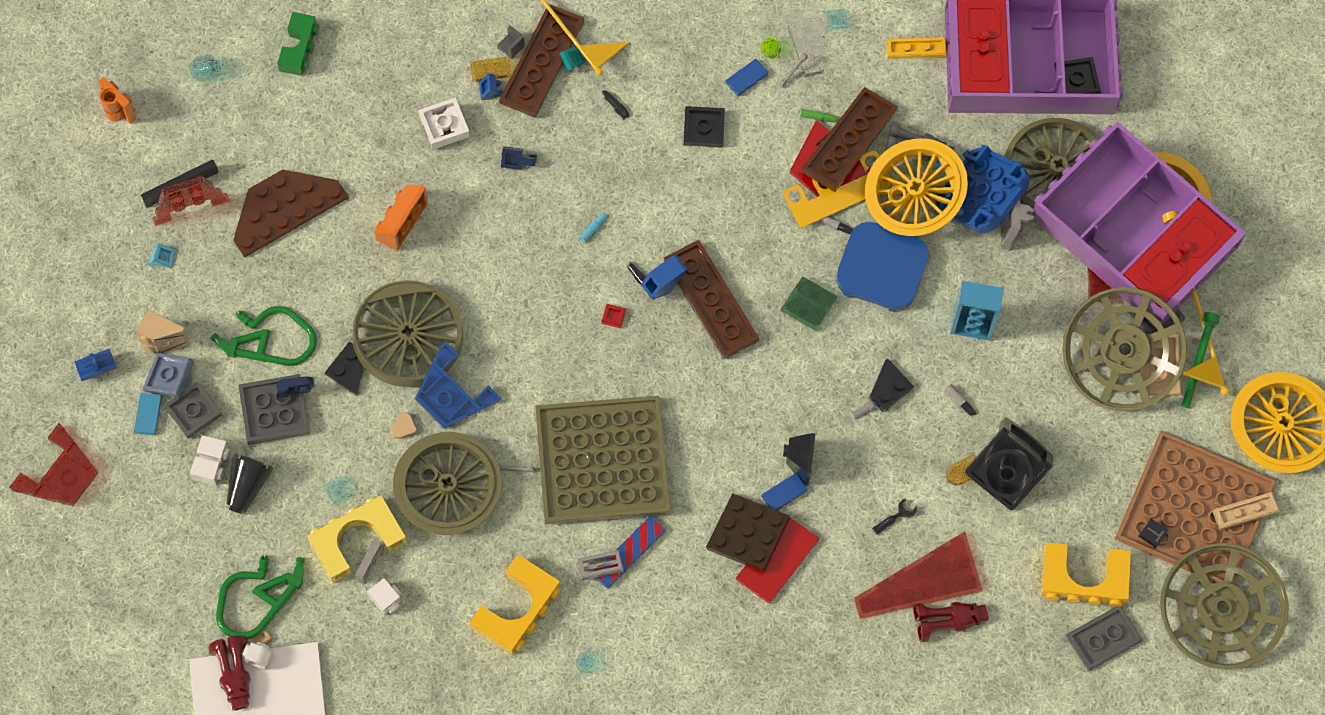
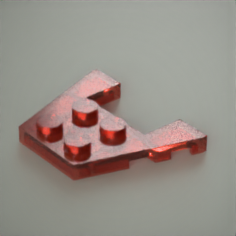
(185, 194)
(66, 477)

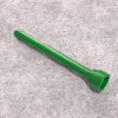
(1210, 321)

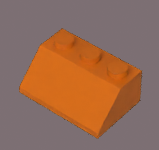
(402, 216)

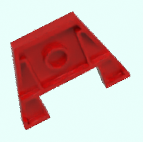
(816, 136)

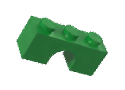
(295, 59)

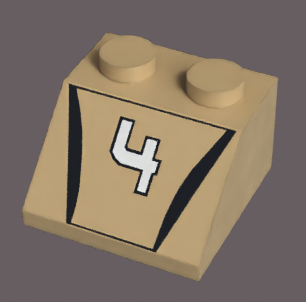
(160, 334)

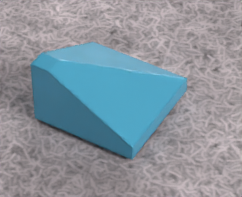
(160, 256)

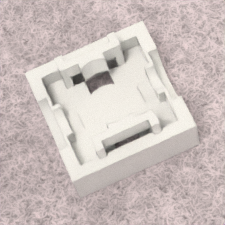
(450, 119)

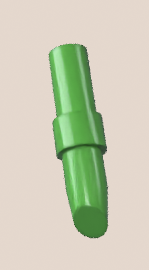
(818, 115)

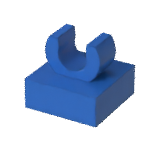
(488, 87)

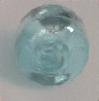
(205, 68)

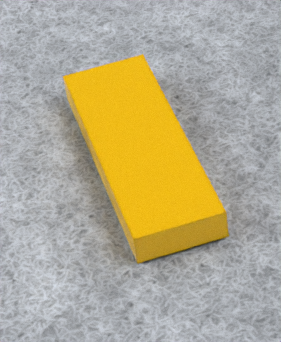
(916, 48)

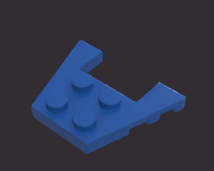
(444, 397)

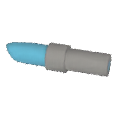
(868, 407)

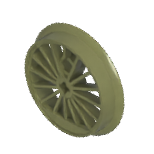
(433, 443)

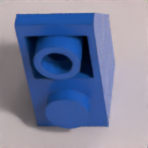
(664, 277)

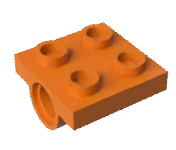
(114, 103)

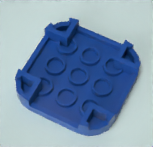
(992, 189)
(882, 266)

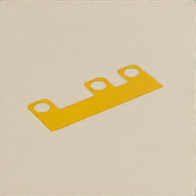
(829, 202)

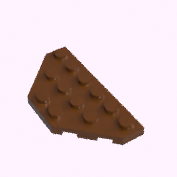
(283, 205)

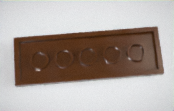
(540, 62)
(849, 139)
(714, 301)

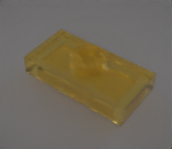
(496, 66)

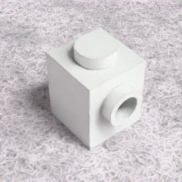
(385, 597)

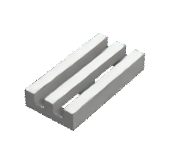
(368, 561)
(604, 572)

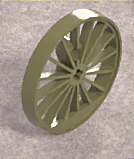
(1049, 165)
(398, 330)

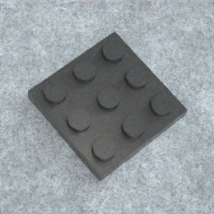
(270, 415)

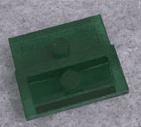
(809, 303)

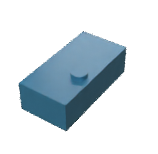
(976, 310)

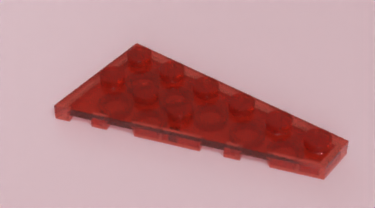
(932, 578)

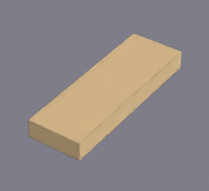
(1245, 511)

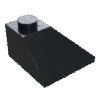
(800, 455)

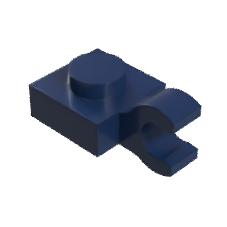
(514, 158)

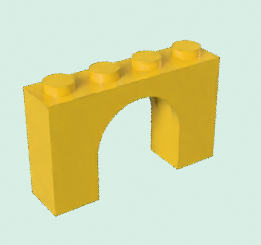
(1058, 584)
(510, 633)

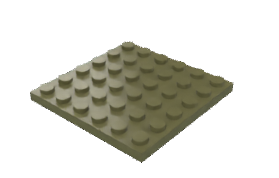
(602, 460)

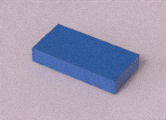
(746, 77)
(784, 492)

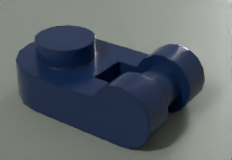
(299, 384)

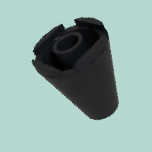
(245, 482)

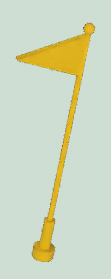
(596, 53)
(1209, 370)

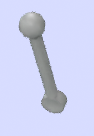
(803, 57)
(513, 468)

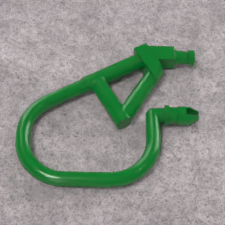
(232, 350)
(295, 583)

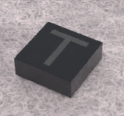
(1153, 533)

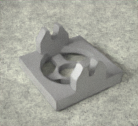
(1012, 224)

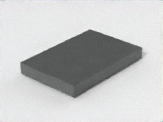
(1104, 638)

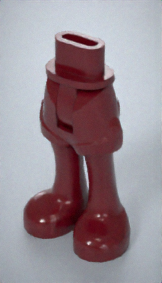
(961, 617)
(237, 682)

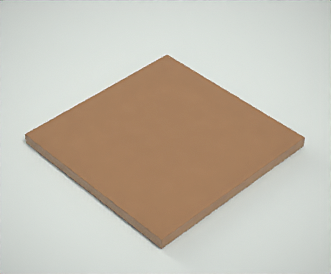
(1180, 493)

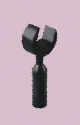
(892, 518)

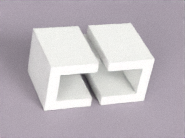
(208, 466)

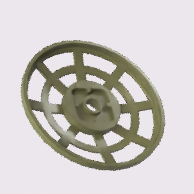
(1111, 352)
(1233, 597)

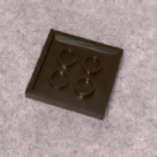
(748, 532)

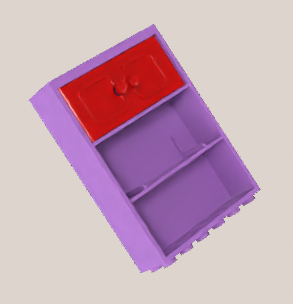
(1007, 51)
(1112, 221)

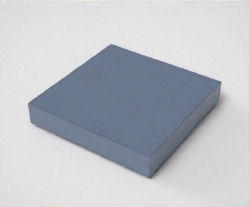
(168, 375)

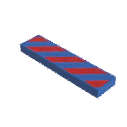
(633, 548)

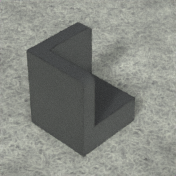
(512, 43)

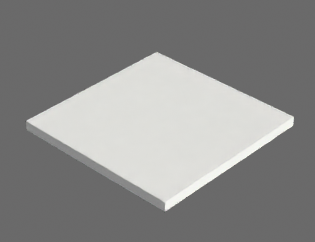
(285, 687)

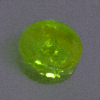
(771, 47)

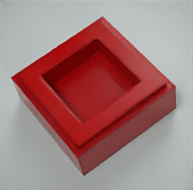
(613, 316)

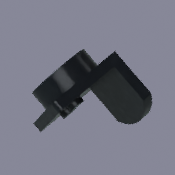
(1010, 464)

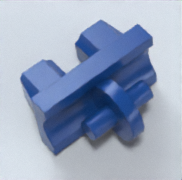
(95, 364)

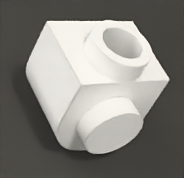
(257, 655)

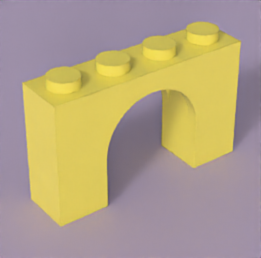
(371, 514)

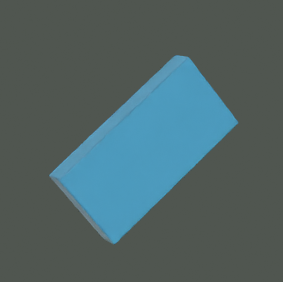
(147, 414)

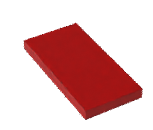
(790, 552)

